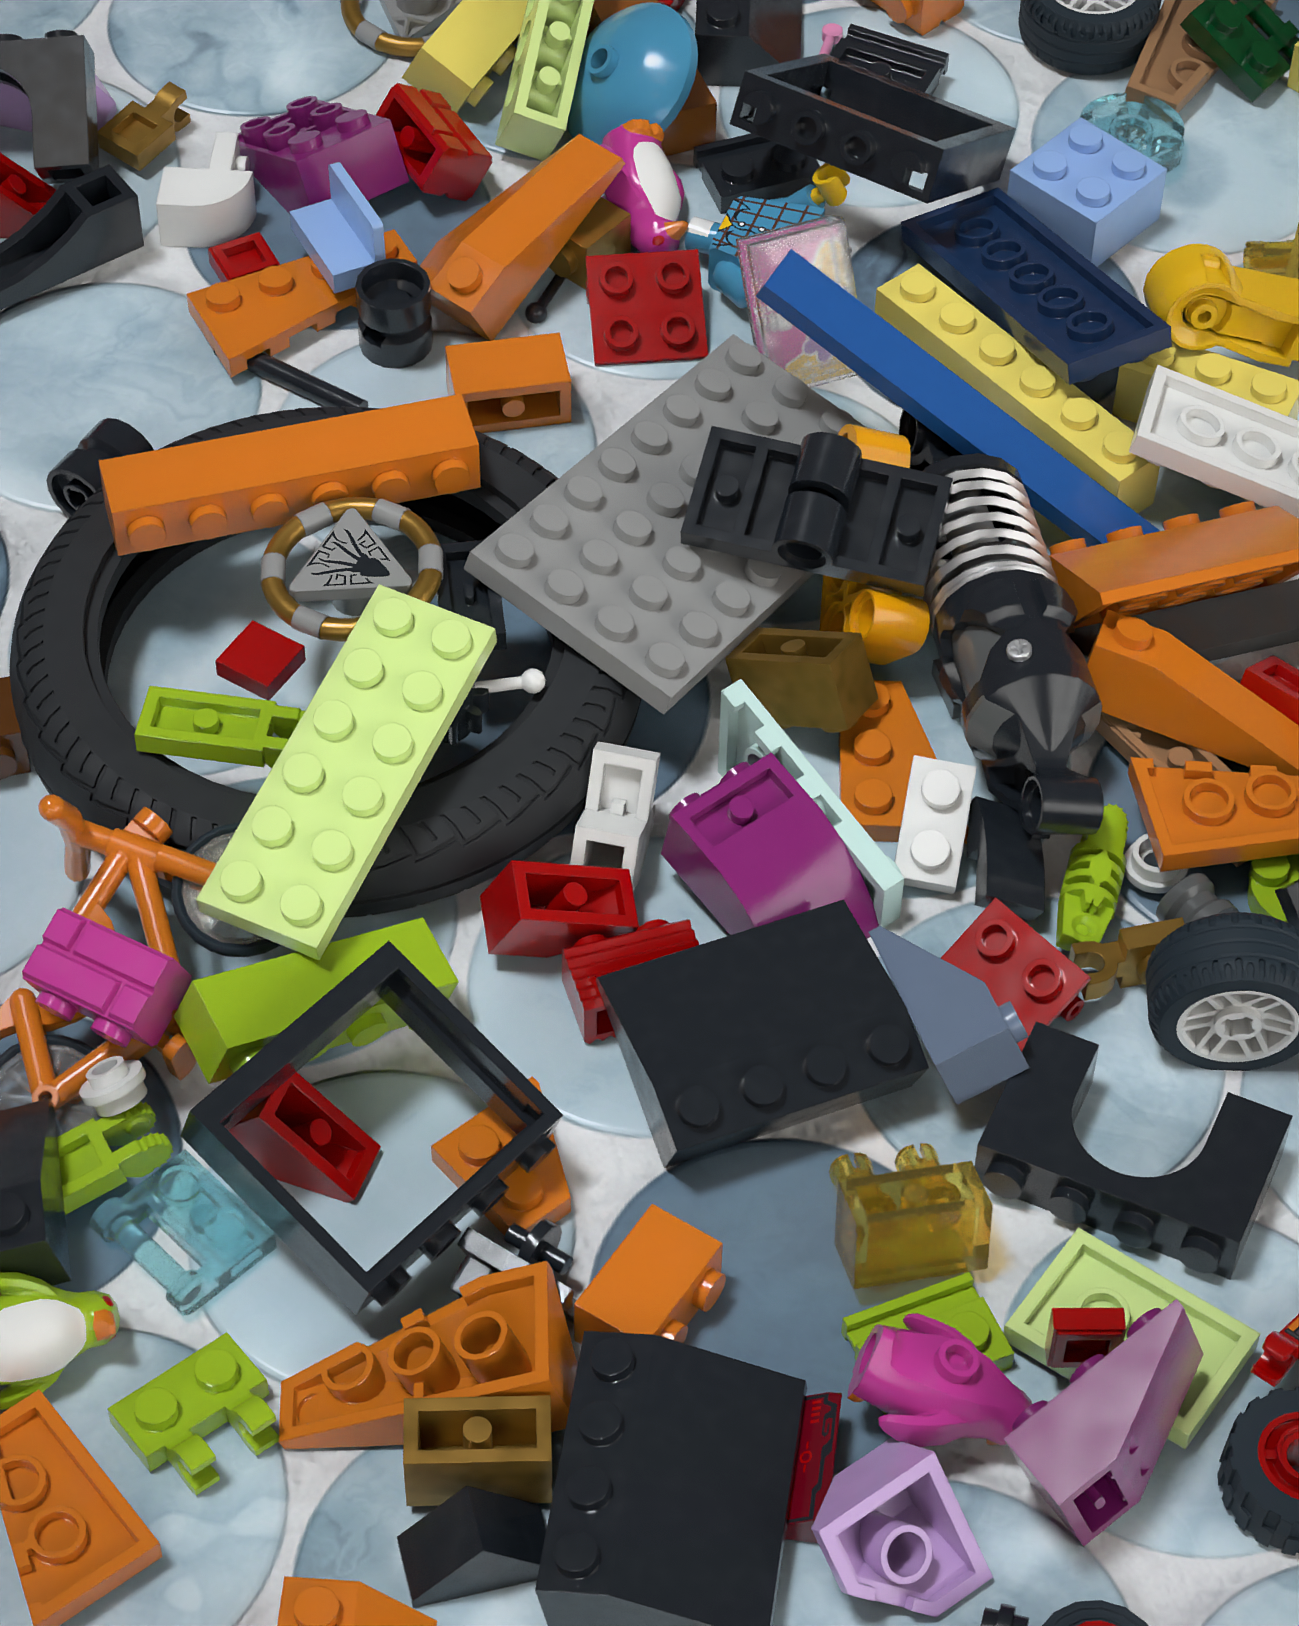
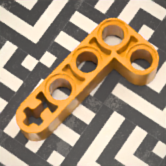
(888, 621)

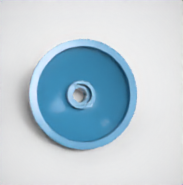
(633, 69)

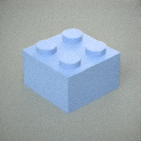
(1090, 189)

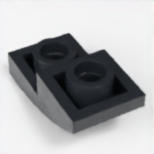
(1007, 859)

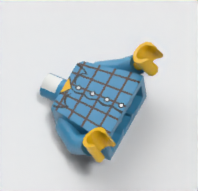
(754, 216)

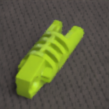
(1093, 881)

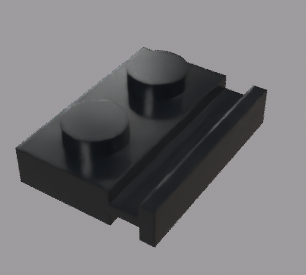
(893, 58)
(752, 169)

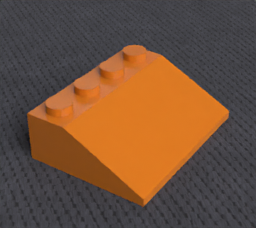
(1180, 563)

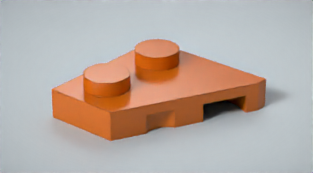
(531, 1195)

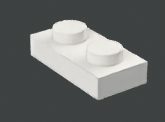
(934, 823)

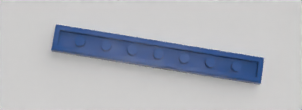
(942, 399)

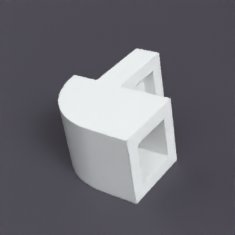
(207, 204)
(617, 809)

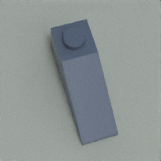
(955, 1016)

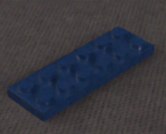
(1036, 286)

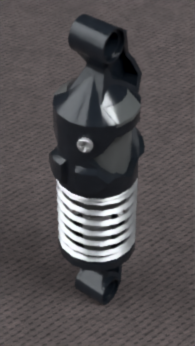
(1007, 641)

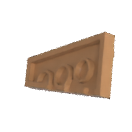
(1171, 62)

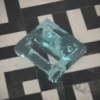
(199, 1218)

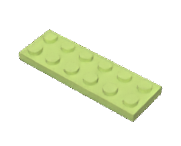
(347, 772)

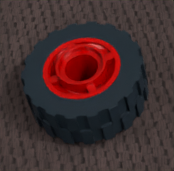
(1259, 1472)

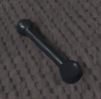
(536, 311)

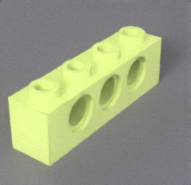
(544, 76)

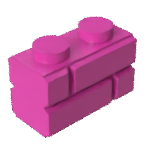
(106, 978)

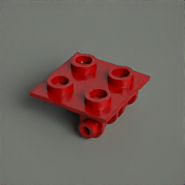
(646, 307)
(1019, 967)

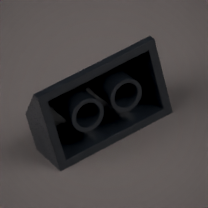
(745, 36)

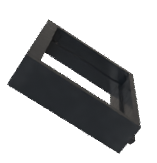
(872, 126)
(455, 1040)

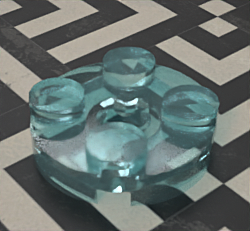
(1153, 122)

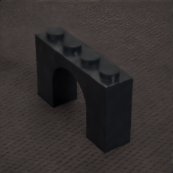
(61, 90)
(1188, 1215)

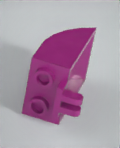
(762, 850)

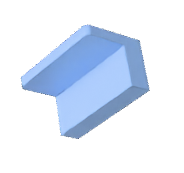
(340, 232)

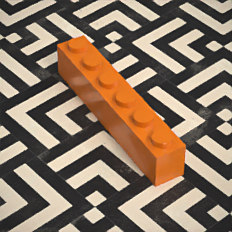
(277, 472)

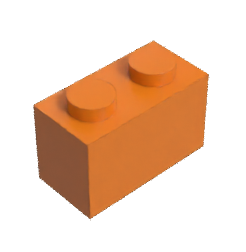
(511, 382)
(653, 1280)

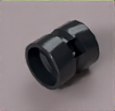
(394, 313)
(79, 472)

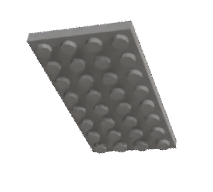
(603, 542)

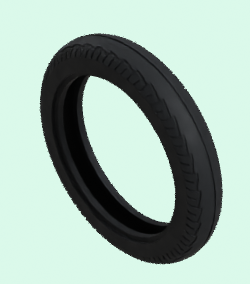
(454, 826)

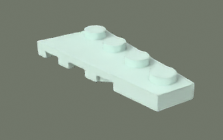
(750, 734)

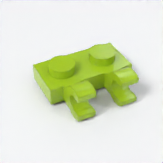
(188, 1402)

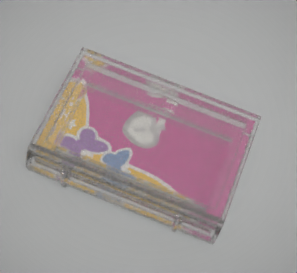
(827, 248)

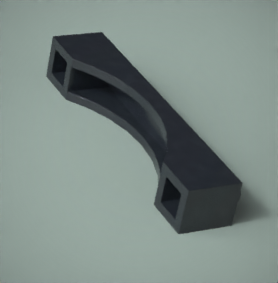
(73, 233)

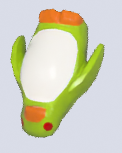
(45, 1331)

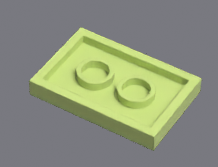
(1099, 1276)

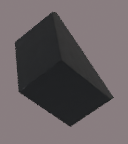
(472, 1546)

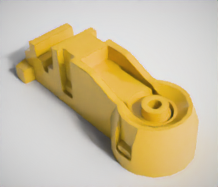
(1225, 305)

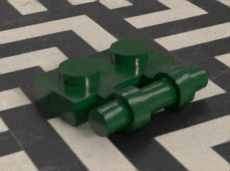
(1239, 47)

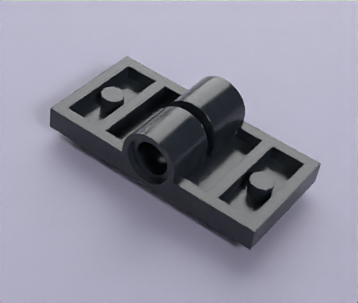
(817, 509)

